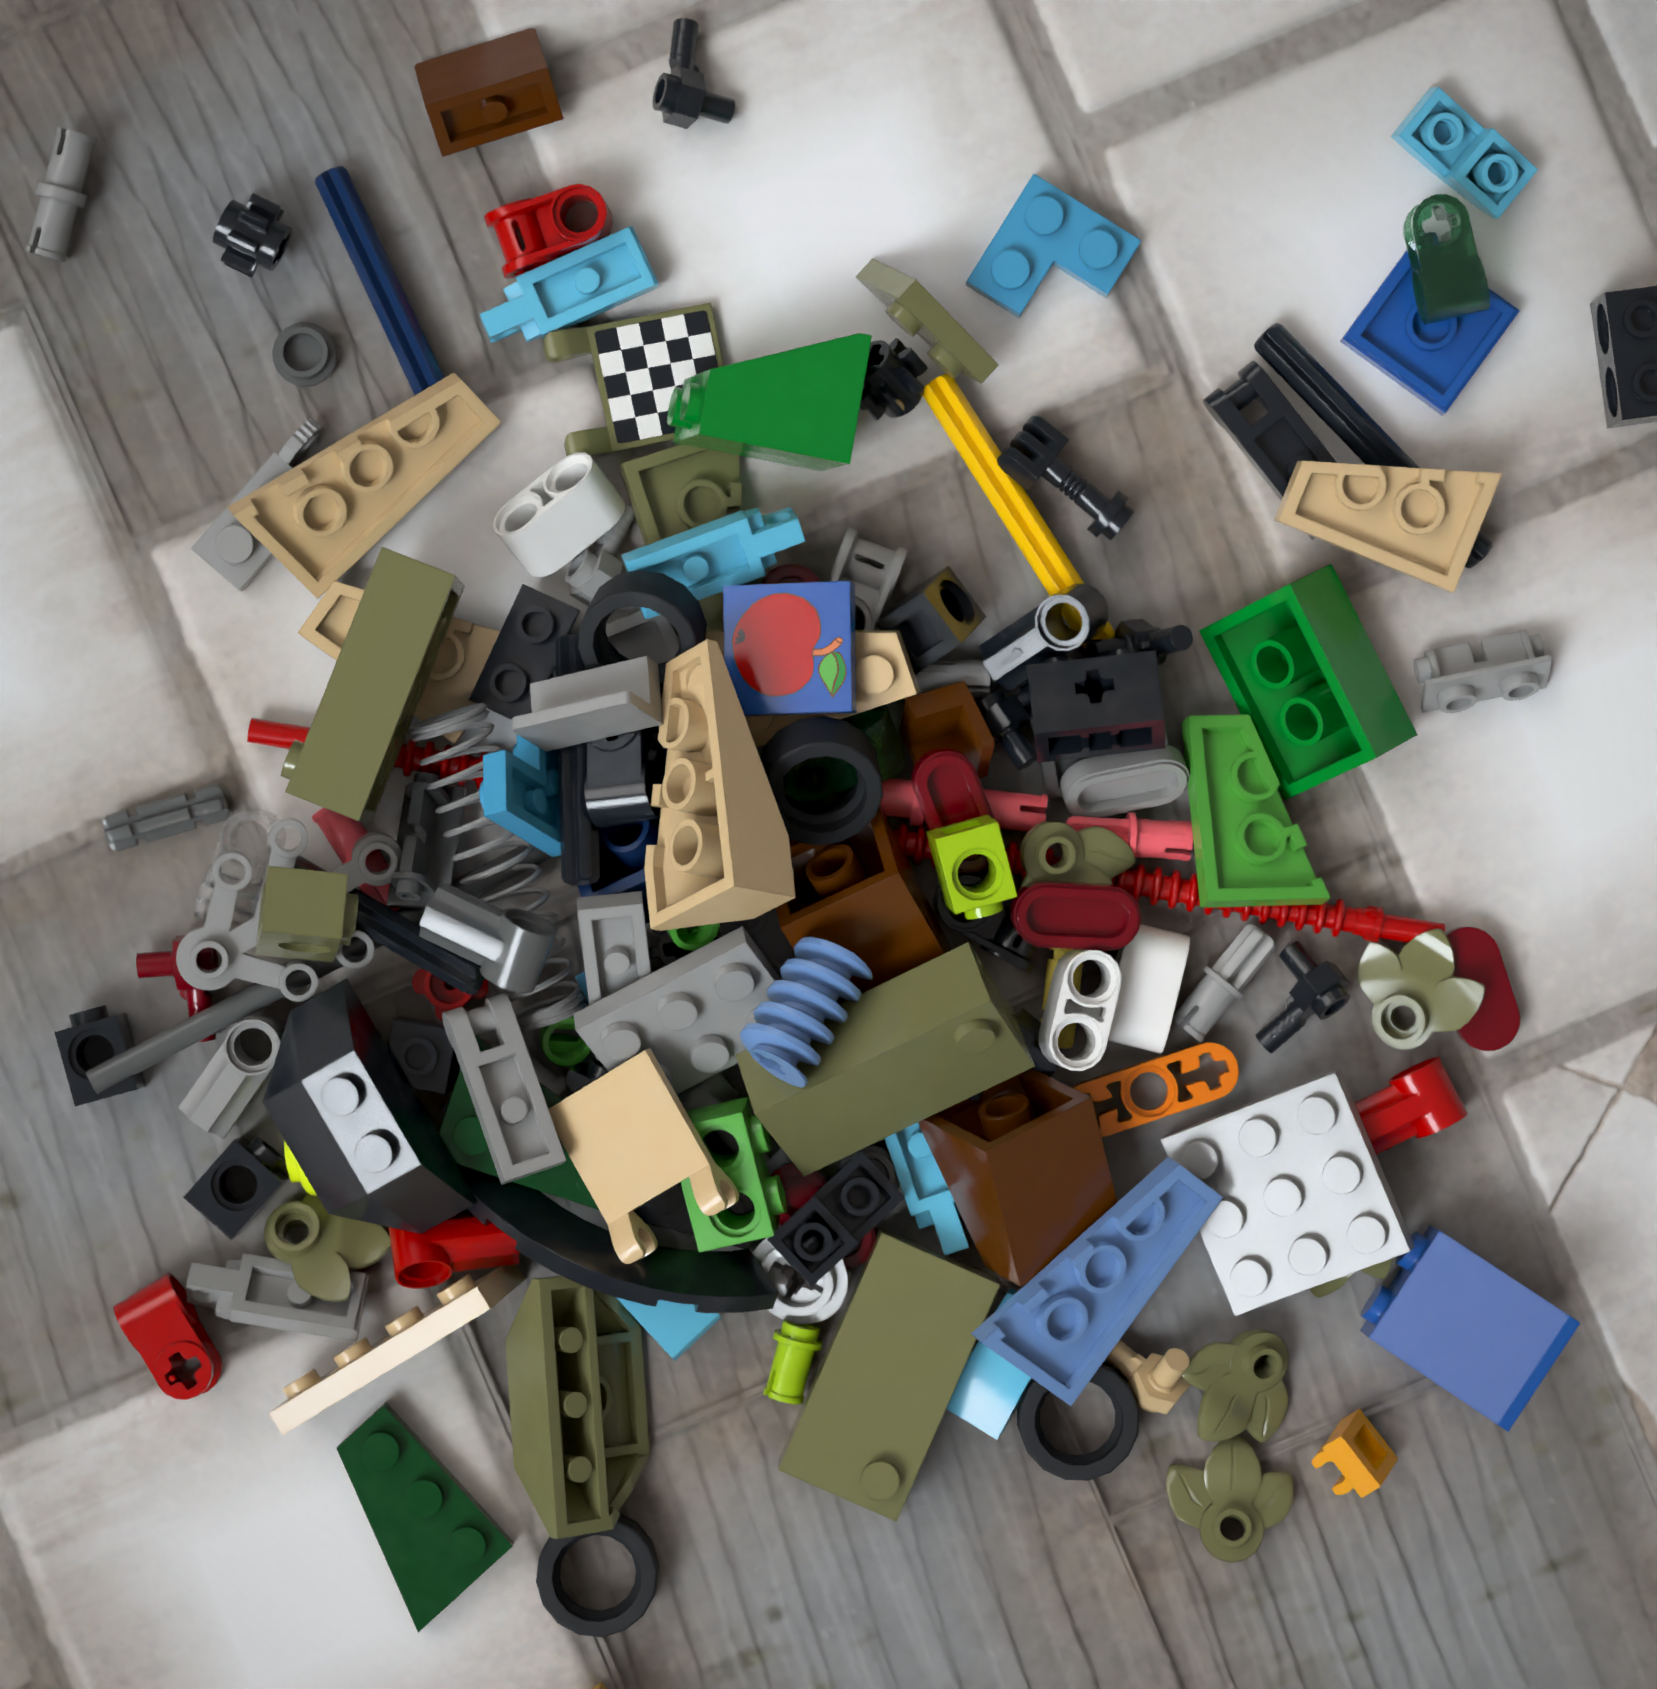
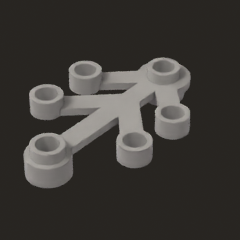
(235, 942)

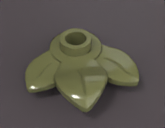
(1087, 855)
(1421, 980)
(330, 1250)
(1235, 1392)
(1229, 1489)

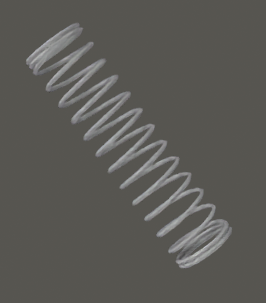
(468, 717)

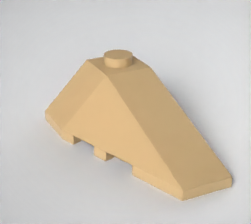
(720, 829)

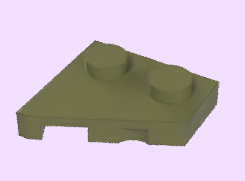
(923, 315)

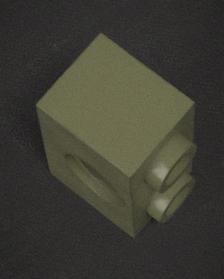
(305, 914)

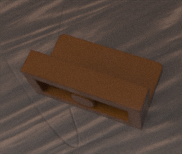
(488, 92)

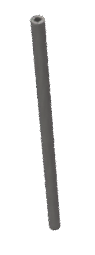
(259, 996)

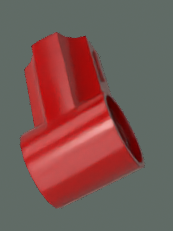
(1414, 1104)
(449, 1247)

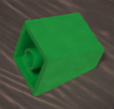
(778, 407)

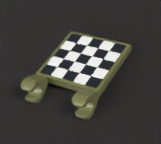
(636, 373)

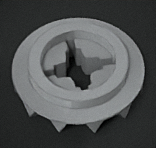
(807, 1303)

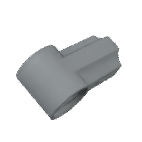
(231, 1077)

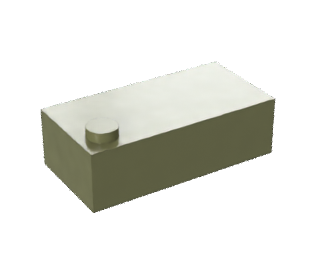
(374, 687)
(893, 1062)
(888, 1374)

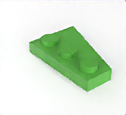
(1239, 824)

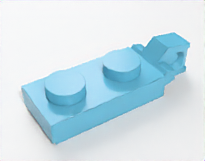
(573, 288)
(719, 552)
(925, 1188)

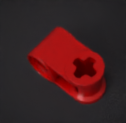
(544, 227)
(162, 1328)

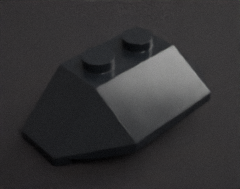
(359, 1120)

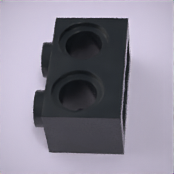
(1627, 354)

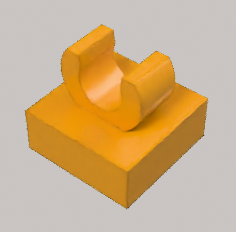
(1358, 1454)

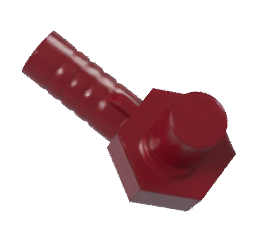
(164, 964)

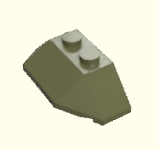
(576, 1404)

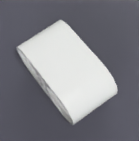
(559, 514)
(1149, 987)
(1091, 1011)

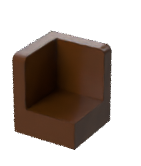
(948, 720)

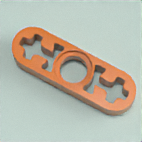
(1188, 1061)

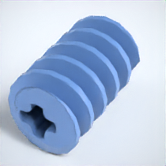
(800, 1006)

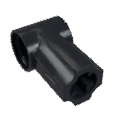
(1043, 634)

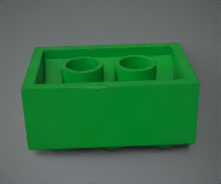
(1309, 681)

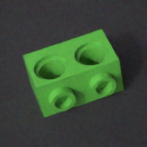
(746, 1170)

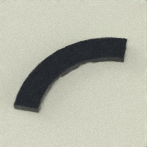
(586, 1254)

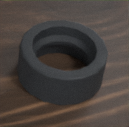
(643, 590)
(822, 738)
(1092, 1464)
(607, 1621)

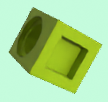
(954, 844)

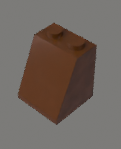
(865, 901)
(1023, 1170)

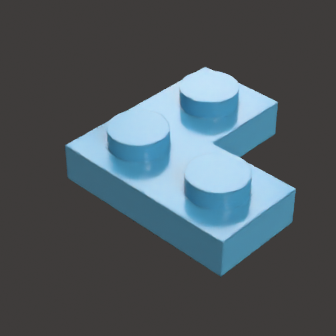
(1047, 231)
(523, 794)

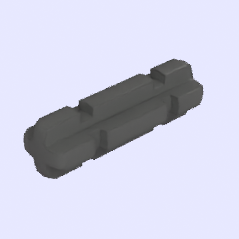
(166, 817)

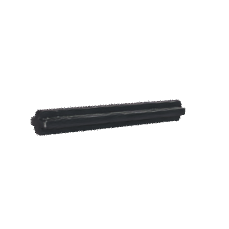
(1340, 410)

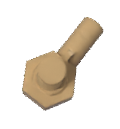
(1153, 1380)

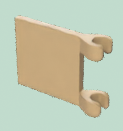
(634, 1144)

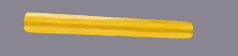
(1005, 494)

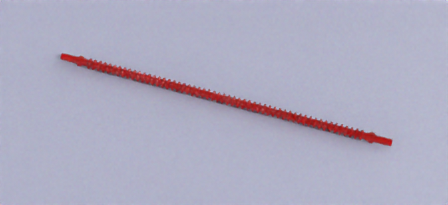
(1365, 922)

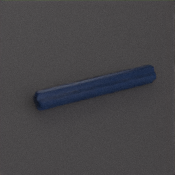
(379, 278)

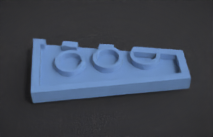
(1095, 1288)

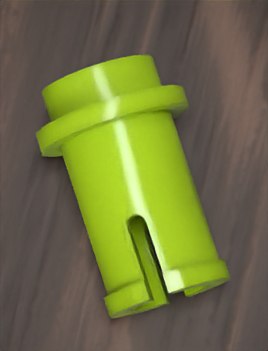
(792, 1361)

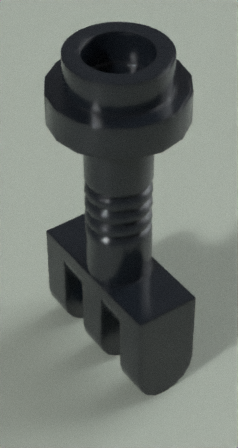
(1035, 455)

